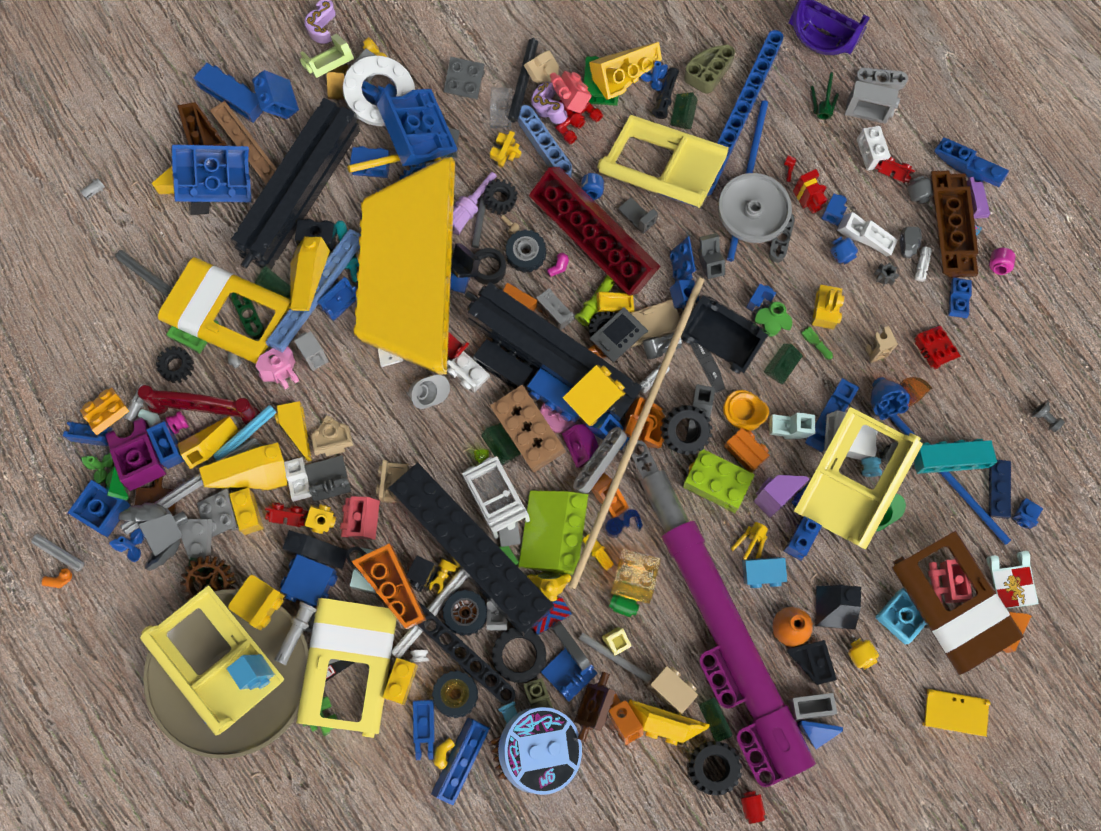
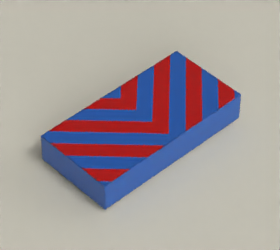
(559, 613)

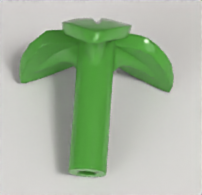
(93, 463)

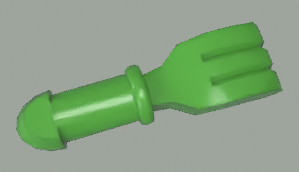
(812, 338)

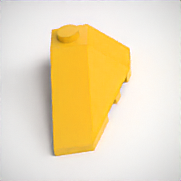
(620, 70)
(255, 469)

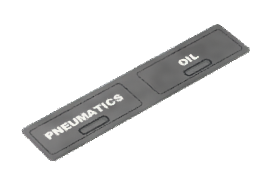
(709, 366)

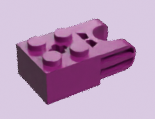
(135, 456)

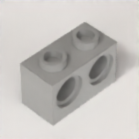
(311, 350)

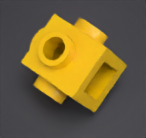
(321, 511)

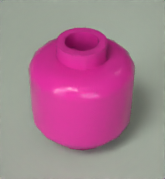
(1002, 261)

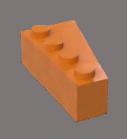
(390, 582)

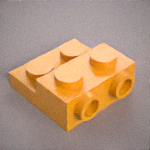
(104, 410)

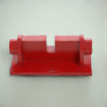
(901, 170)
(279, 512)

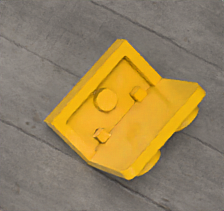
(256, 602)

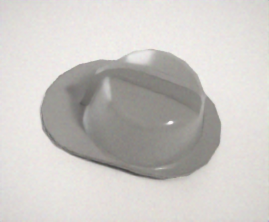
(429, 391)

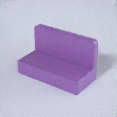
(979, 199)

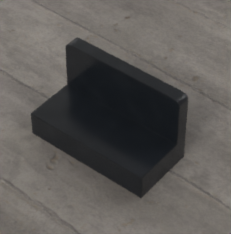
(464, 262)

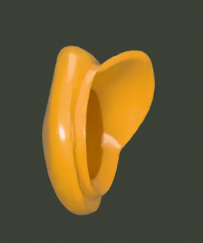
(745, 410)

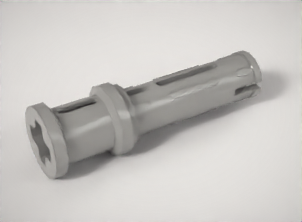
(299, 624)

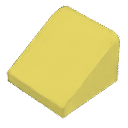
(617, 640)

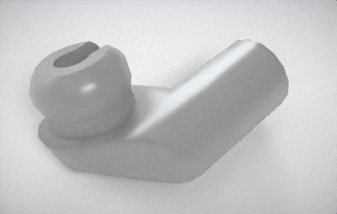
(234, 360)

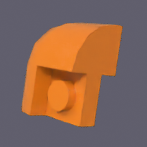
(651, 430)

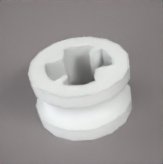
(419, 656)

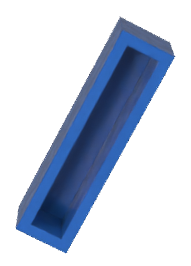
(226, 89)

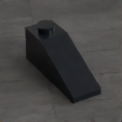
(315, 549)

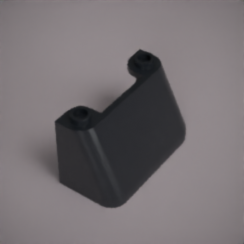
(724, 333)

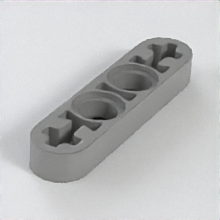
(587, 478)

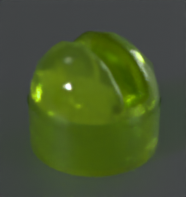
(481, 455)

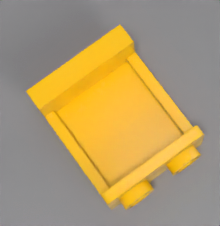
(594, 394)

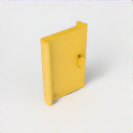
(948, 712)

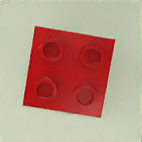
(937, 346)

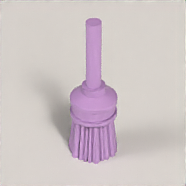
(466, 206)

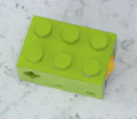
(718, 480)

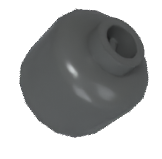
(920, 190)

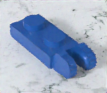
(423, 727)

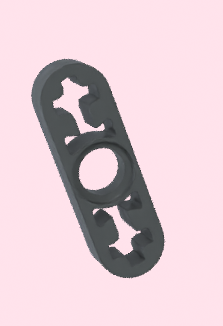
(784, 244)
(570, 645)

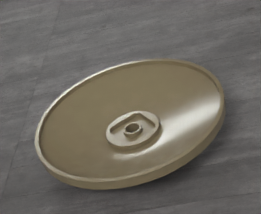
(202, 648)

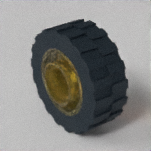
(446, 685)

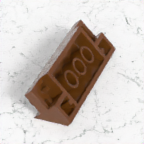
(955, 224)

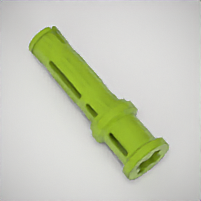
(590, 306)

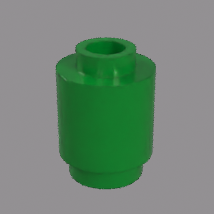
(624, 606)

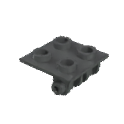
(464, 77)
(327, 478)

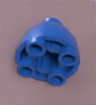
(888, 398)

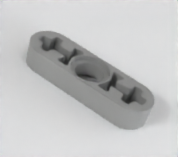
(894, 84)

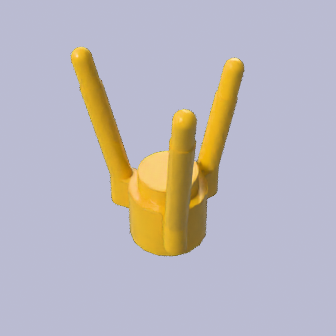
(757, 534)

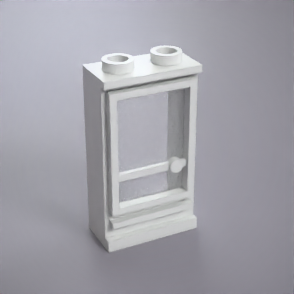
(495, 495)

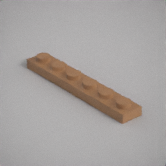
(241, 137)

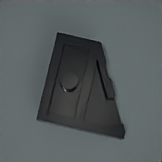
(814, 661)

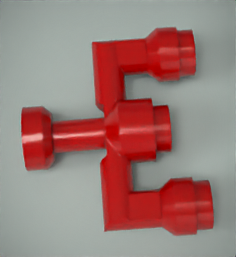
(577, 121)

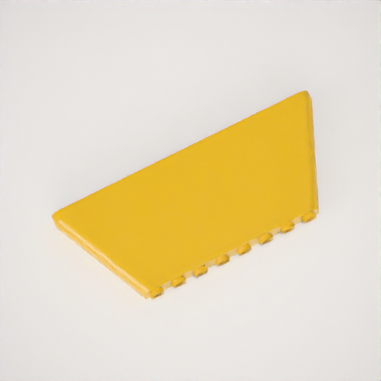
(408, 267)

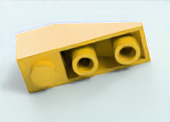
(207, 442)

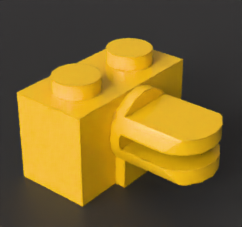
(827, 307)

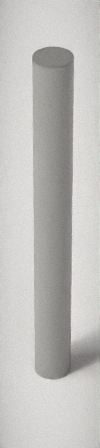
(617, 659)

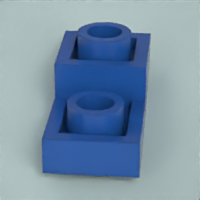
(959, 297)

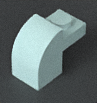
(794, 427)

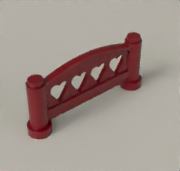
(160, 401)

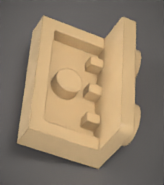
(389, 474)

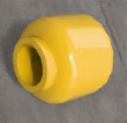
(863, 653)

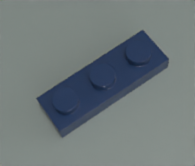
(1000, 490)

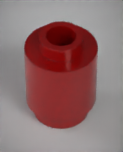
(753, 807)

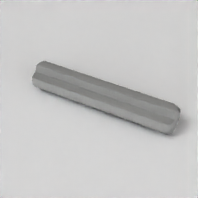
(57, 552)

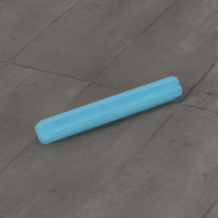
(245, 432)

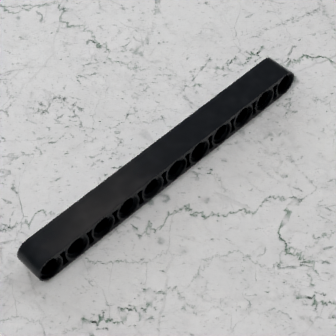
(455, 643)

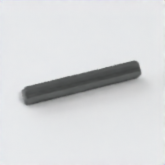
(143, 272)

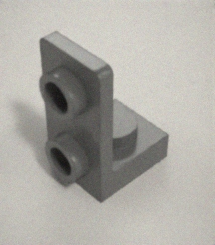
(638, 216)

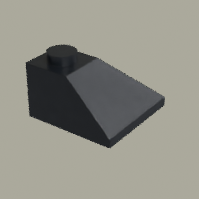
(837, 606)

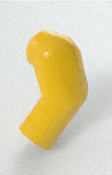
(440, 753)

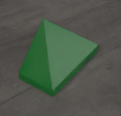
(114, 485)

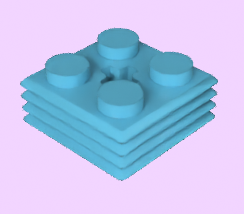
(891, 618)

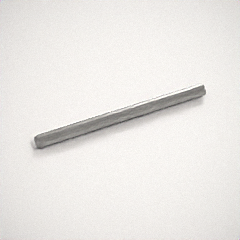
(189, 486)

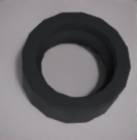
(498, 276)

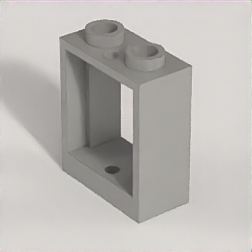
(873, 94)

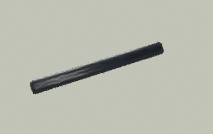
(522, 82)

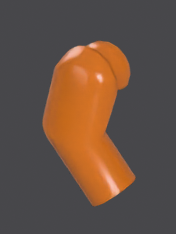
(58, 582)

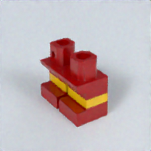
(809, 192)

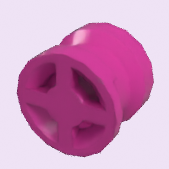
(177, 422)

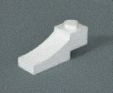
(867, 233)

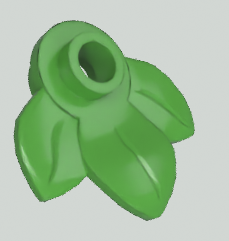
(772, 321)

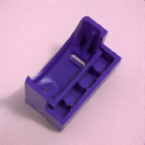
(825, 18)

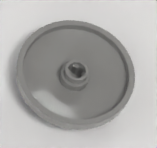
(754, 208)

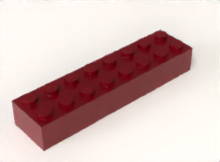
(594, 231)

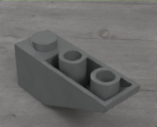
(702, 399)

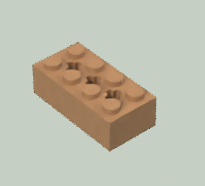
(529, 416)

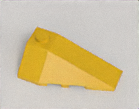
(306, 271)

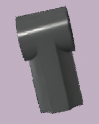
(656, 346)

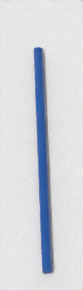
(750, 166)
(960, 490)

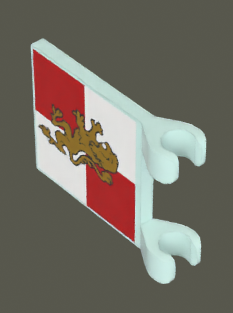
(1014, 584)

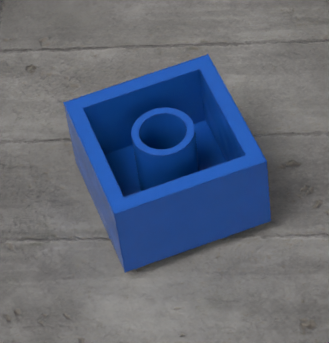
(98, 509)

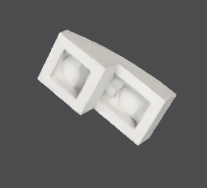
(297, 479)

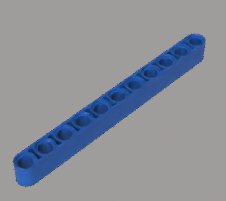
(749, 90)

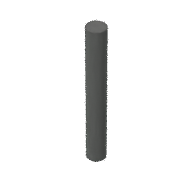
(479, 223)

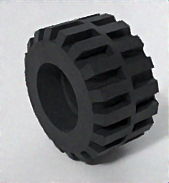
(702, 429)
(731, 762)

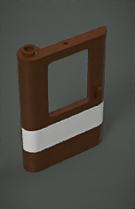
(970, 630)

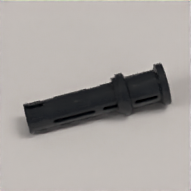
(664, 99)

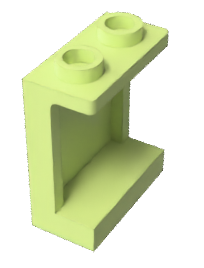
(328, 59)

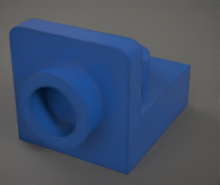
(761, 293)
(1027, 514)

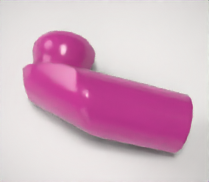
(560, 266)

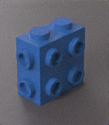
(275, 94)
(307, 581)

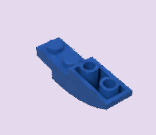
(965, 161)

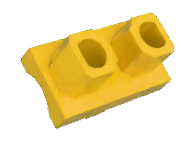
(507, 142)

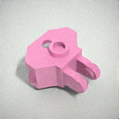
(278, 367)

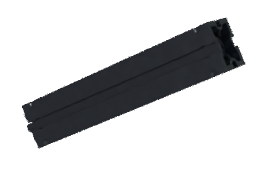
(295, 184)
(541, 342)

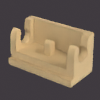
(884, 343)

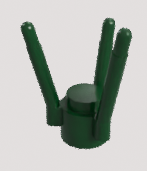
(824, 109)

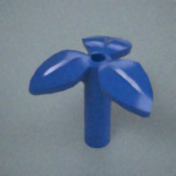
(659, 72)
(122, 544)

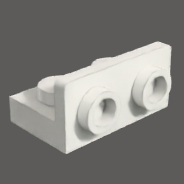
(872, 146)
(468, 371)

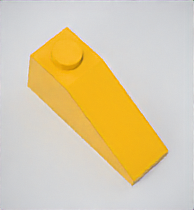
(292, 420)

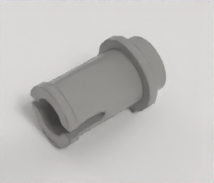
(92, 188)

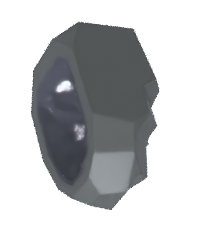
(910, 241)

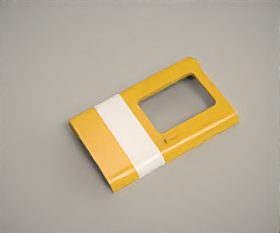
(200, 297)

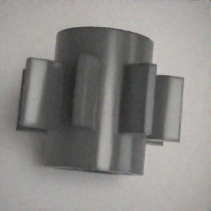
(886, 274)

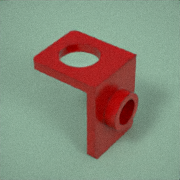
(455, 348)

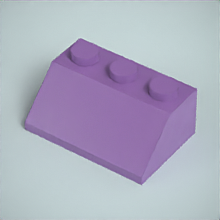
(777, 492)

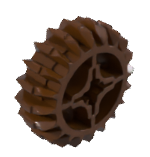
(202, 577)

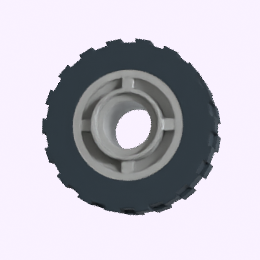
(526, 240)

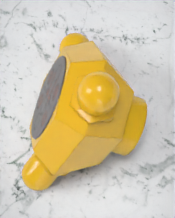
(550, 583)

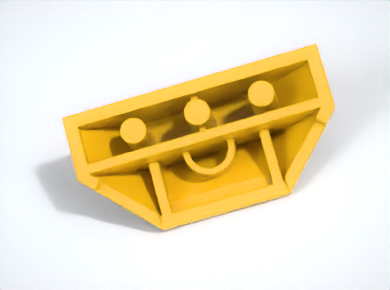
(666, 724)

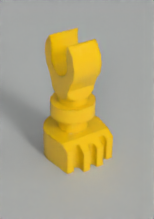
(442, 574)

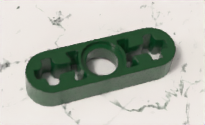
(246, 321)

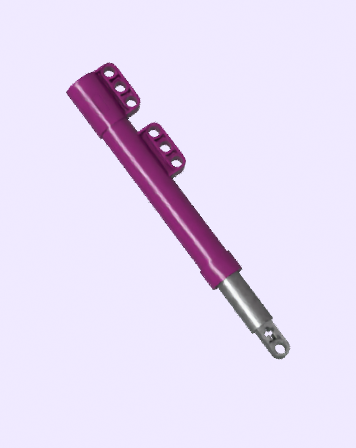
(736, 656)

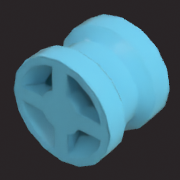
(871, 467)

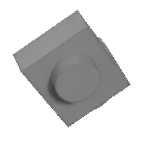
(495, 619)

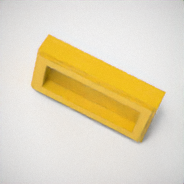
(614, 302)

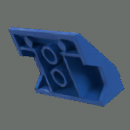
(416, 126)
(210, 173)

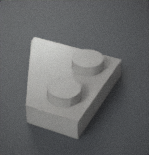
(197, 537)

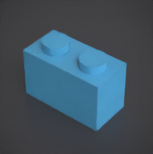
(764, 571)
(251, 672)

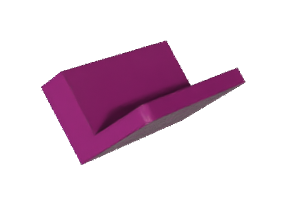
(580, 443)

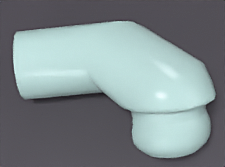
(152, 418)

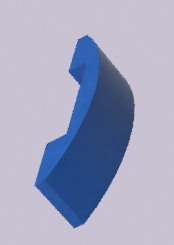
(838, 401)

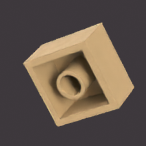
(673, 690)

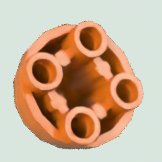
(785, 630)

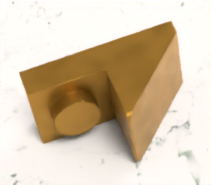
(335, 82)

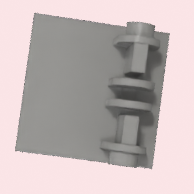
(220, 510)

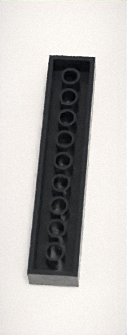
(471, 549)

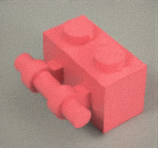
(571, 90)
(360, 518)
(955, 583)

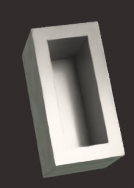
(813, 706)

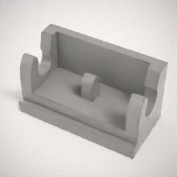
(554, 309)

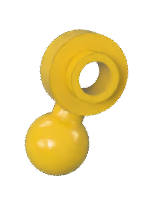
(371, 46)

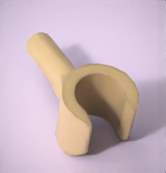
(514, 227)

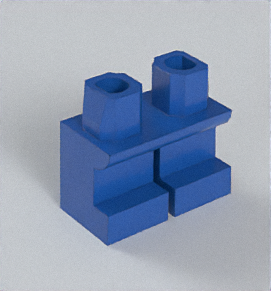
(802, 538)

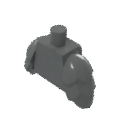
(158, 529)

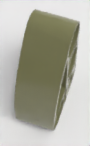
(705, 66)

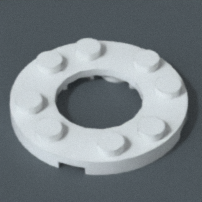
(369, 67)

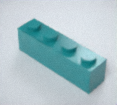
(955, 456)

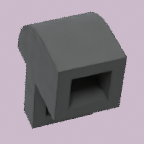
(710, 256)

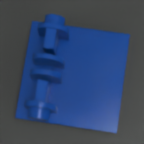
(682, 261)
(567, 676)

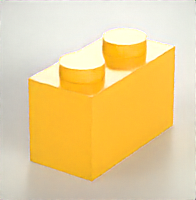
(246, 511)
(400, 681)

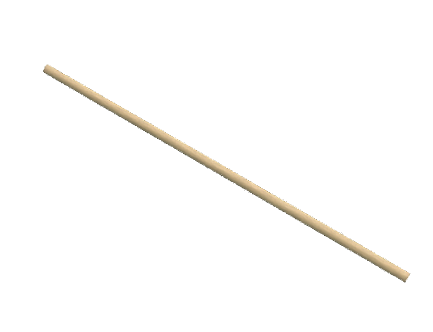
(635, 435)

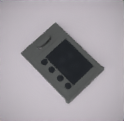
(618, 334)

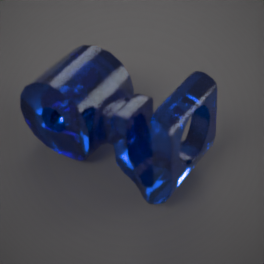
(616, 525)

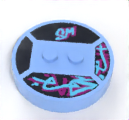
(540, 750)

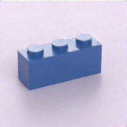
(551, 392)

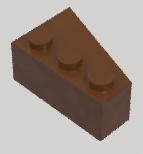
(197, 127)

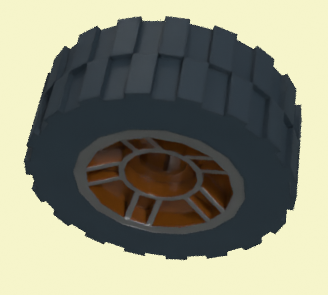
(458, 603)

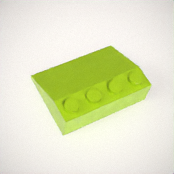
(554, 531)

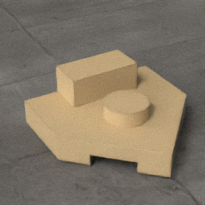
(542, 67)
(331, 437)

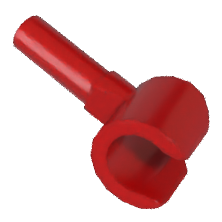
(790, 162)

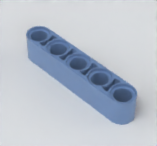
(543, 136)

